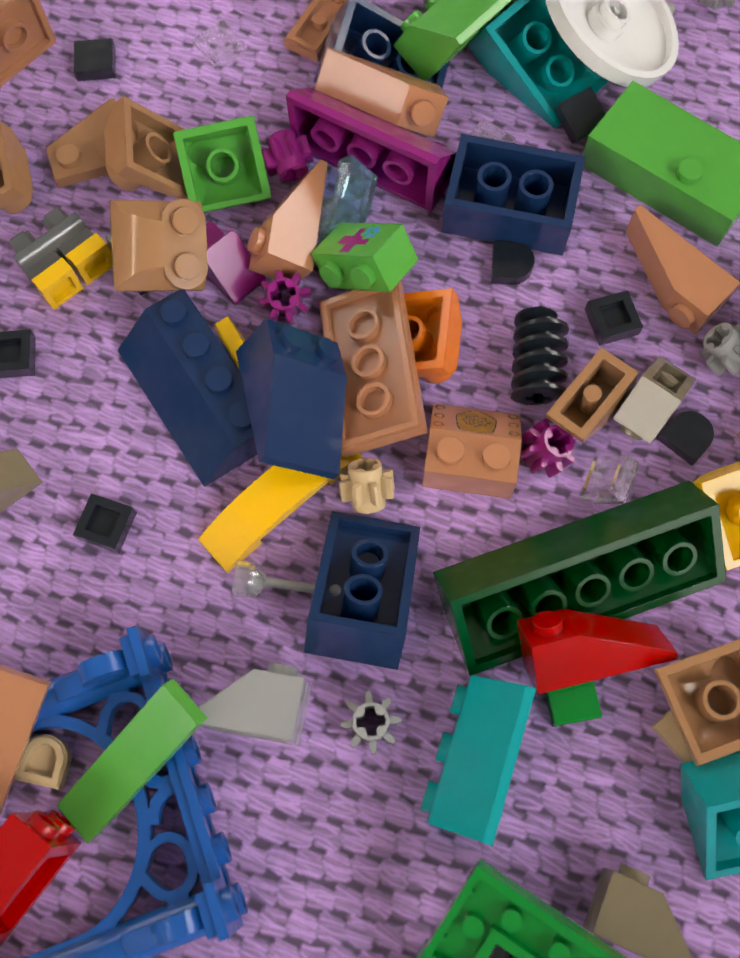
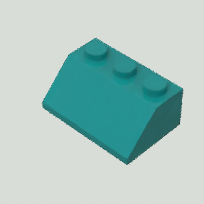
(478, 757)
(713, 813)

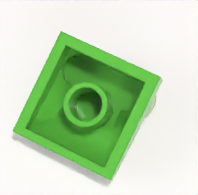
(223, 164)

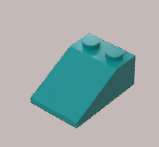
(532, 59)

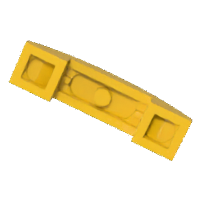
(260, 509)

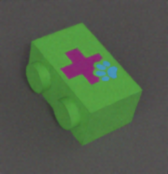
(365, 256)

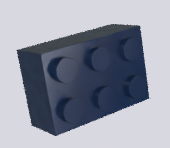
(512, 193)

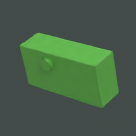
(668, 161)

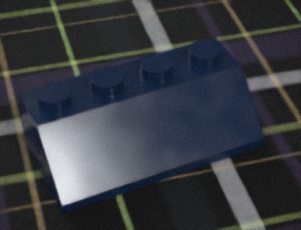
(191, 385)

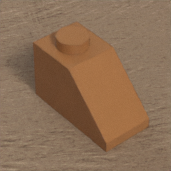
(593, 396)

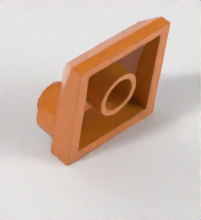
(435, 332)

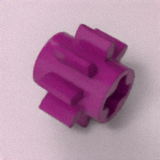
(287, 155)
(274, 294)
(547, 448)

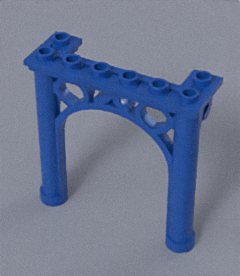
(187, 915)

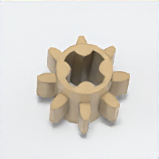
(367, 485)

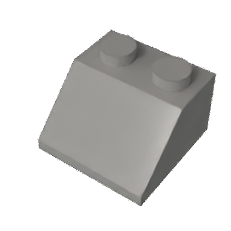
(261, 705)

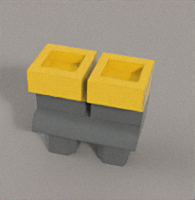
(59, 254)

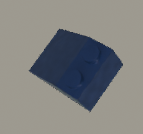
(370, 34)
(294, 397)
(376, 574)

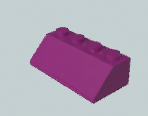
(397, 156)

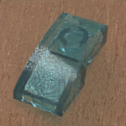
(351, 197)

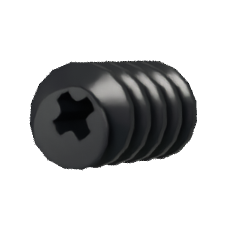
(538, 356)

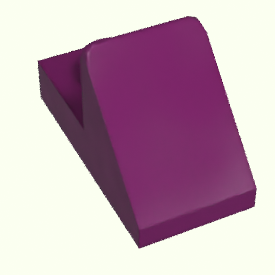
(230, 264)

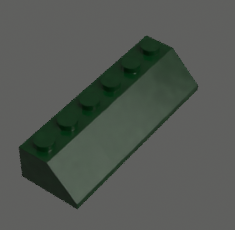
(596, 565)

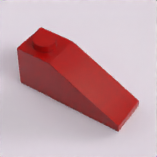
(581, 647)

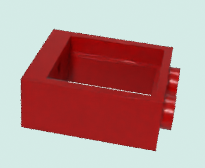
(31, 855)

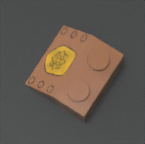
(473, 451)

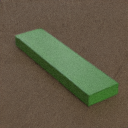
(131, 760)

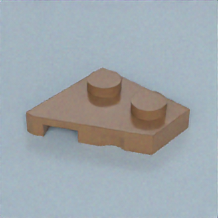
(81, 150)

